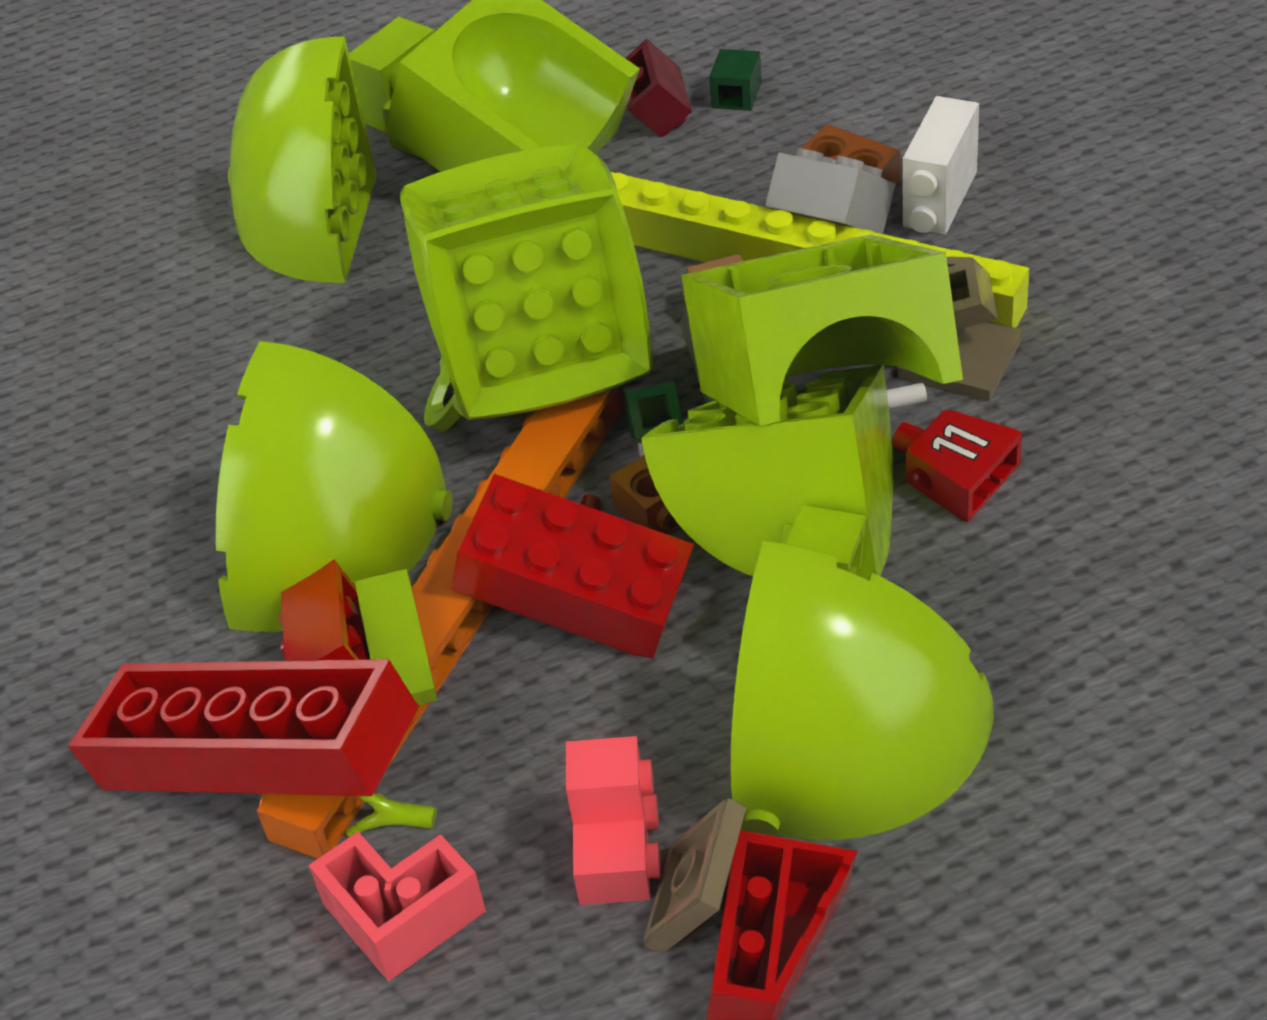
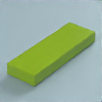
(395, 630)

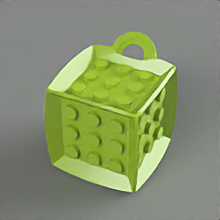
(526, 282)

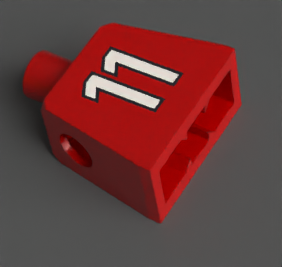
(958, 459)

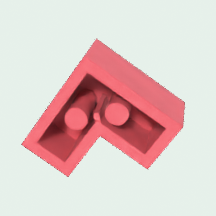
(611, 816)
(402, 909)

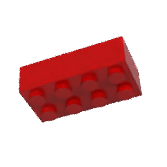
(571, 566)

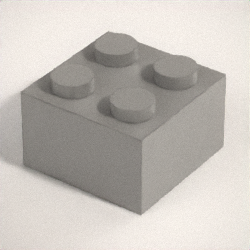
(831, 190)

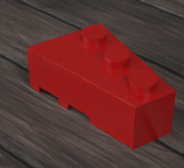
(772, 921)

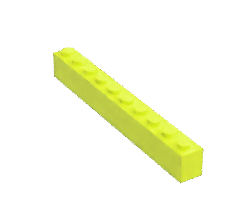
(718, 227)

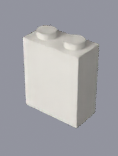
(940, 165)

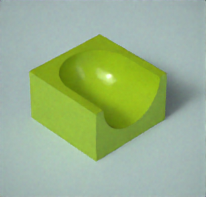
(507, 83)
(819, 311)

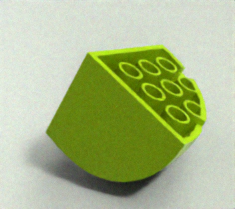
(302, 162)
(319, 476)
(745, 481)
(848, 702)

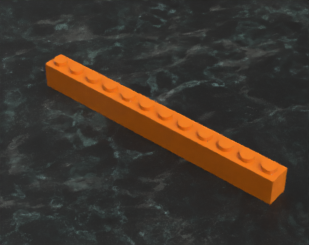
(544, 455)

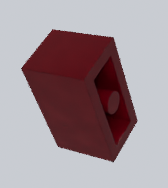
(659, 90)

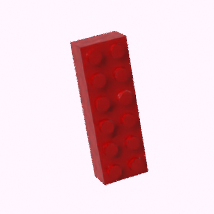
(247, 727)

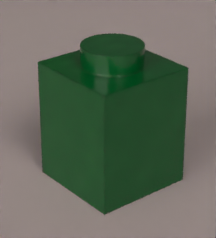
(735, 79)
(650, 405)

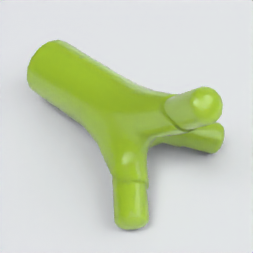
(393, 812)

